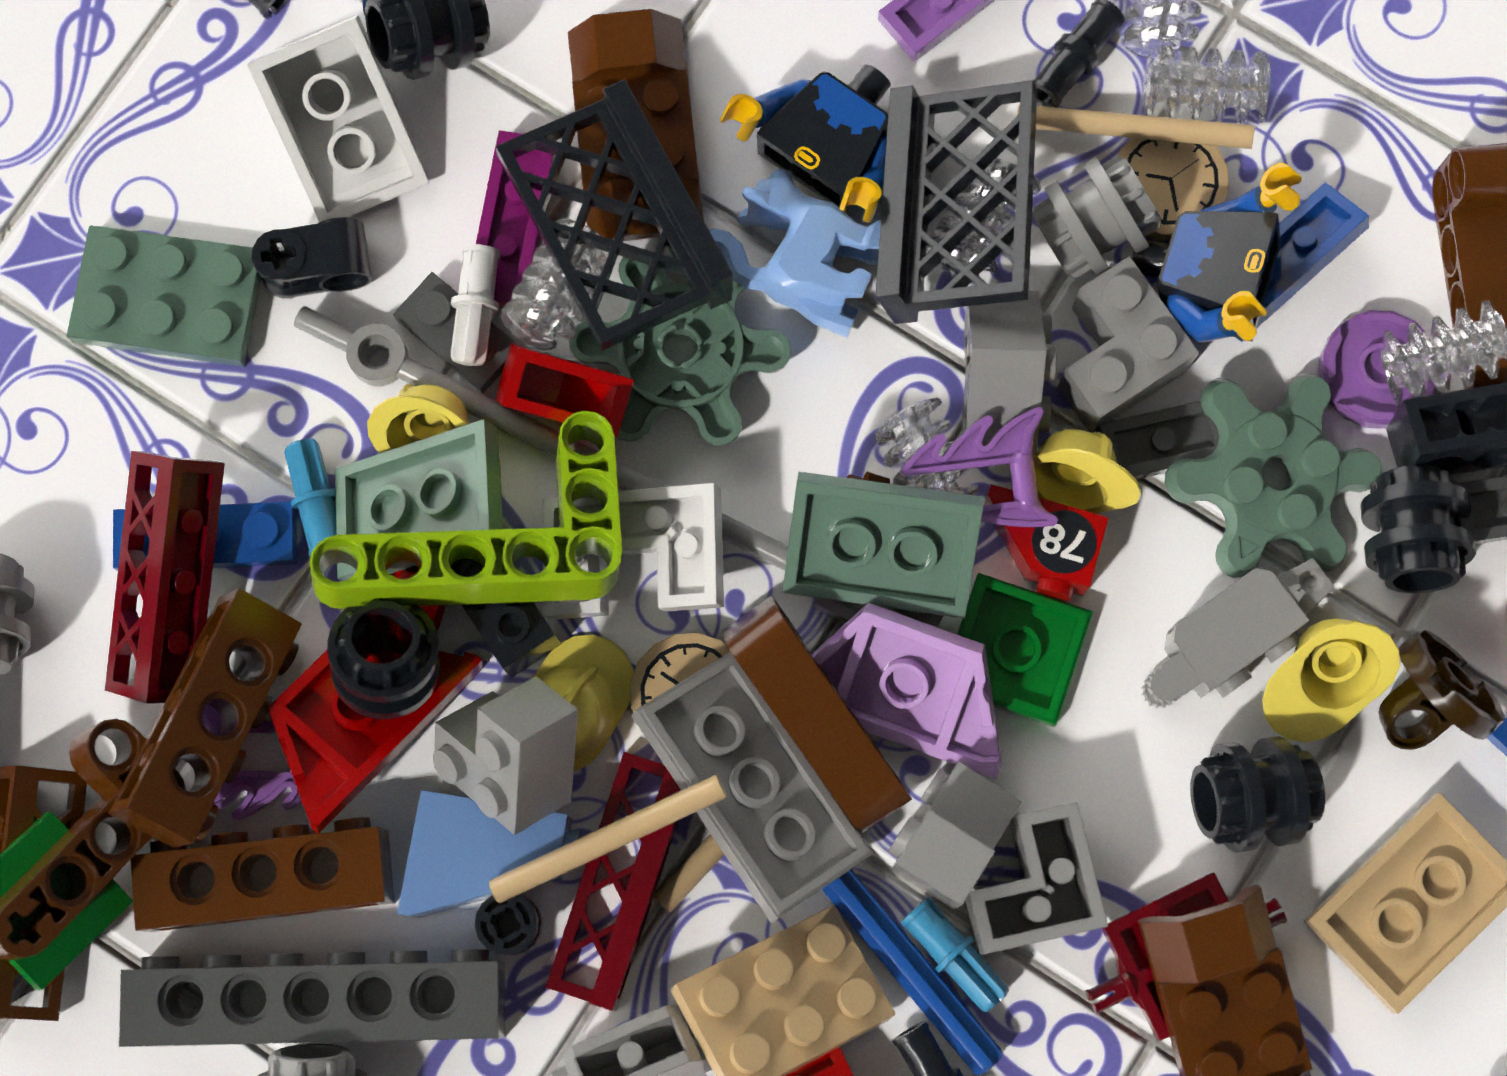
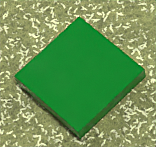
(1028, 645)
(82, 930)

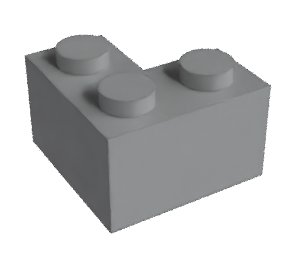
(1137, 347)
(1007, 363)
(511, 753)
(955, 835)
(1056, 891)

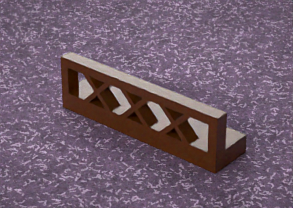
(17, 814)

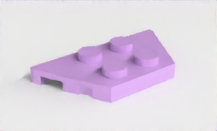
(916, 686)

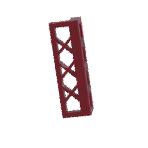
(170, 579)
(635, 900)

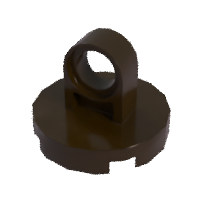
(1441, 691)

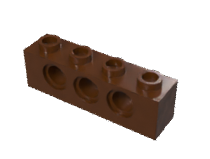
(150, 793)
(163, 876)

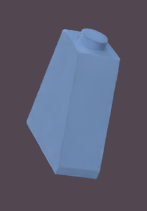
(461, 849)

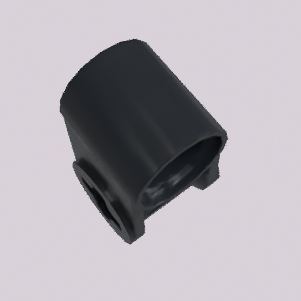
(321, 257)

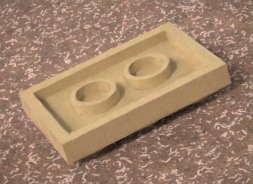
(1414, 903)
(783, 1000)

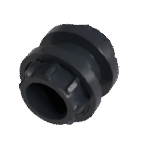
(414, 32)
(1418, 535)
(391, 687)
(1257, 794)

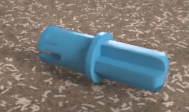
(311, 490)
(955, 955)

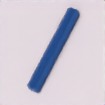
(914, 972)

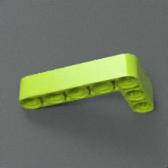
(496, 548)

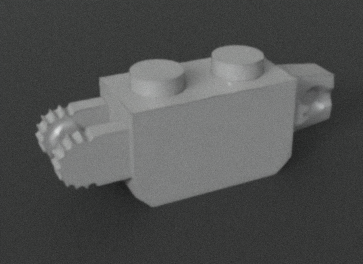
(1235, 629)
(645, 1046)

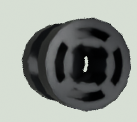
(519, 926)

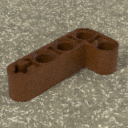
(1472, 233)
(815, 715)
(77, 848)

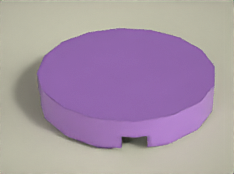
(1355, 369)

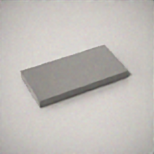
(778, 815)

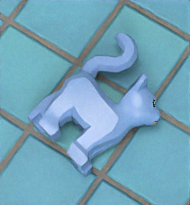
(802, 267)

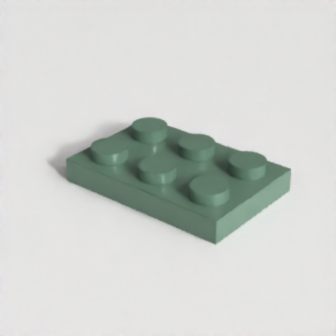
(165, 296)
(423, 487)
(882, 544)

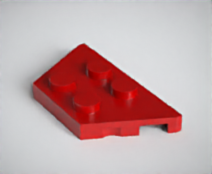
(340, 751)

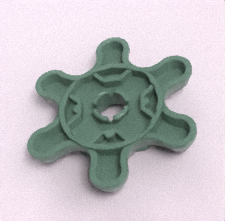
(696, 386)
(1236, 483)

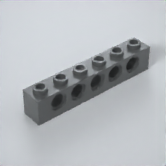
(153, 1015)

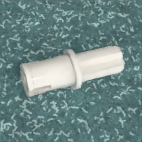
(474, 304)

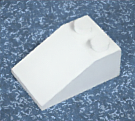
(338, 120)

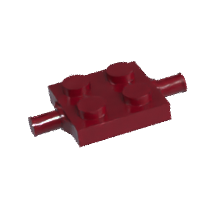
(1132, 963)

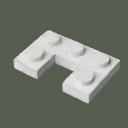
(674, 522)

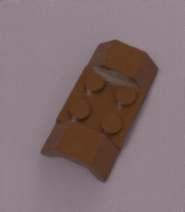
(651, 57)
(1226, 991)

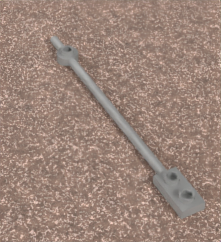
(376, 336)

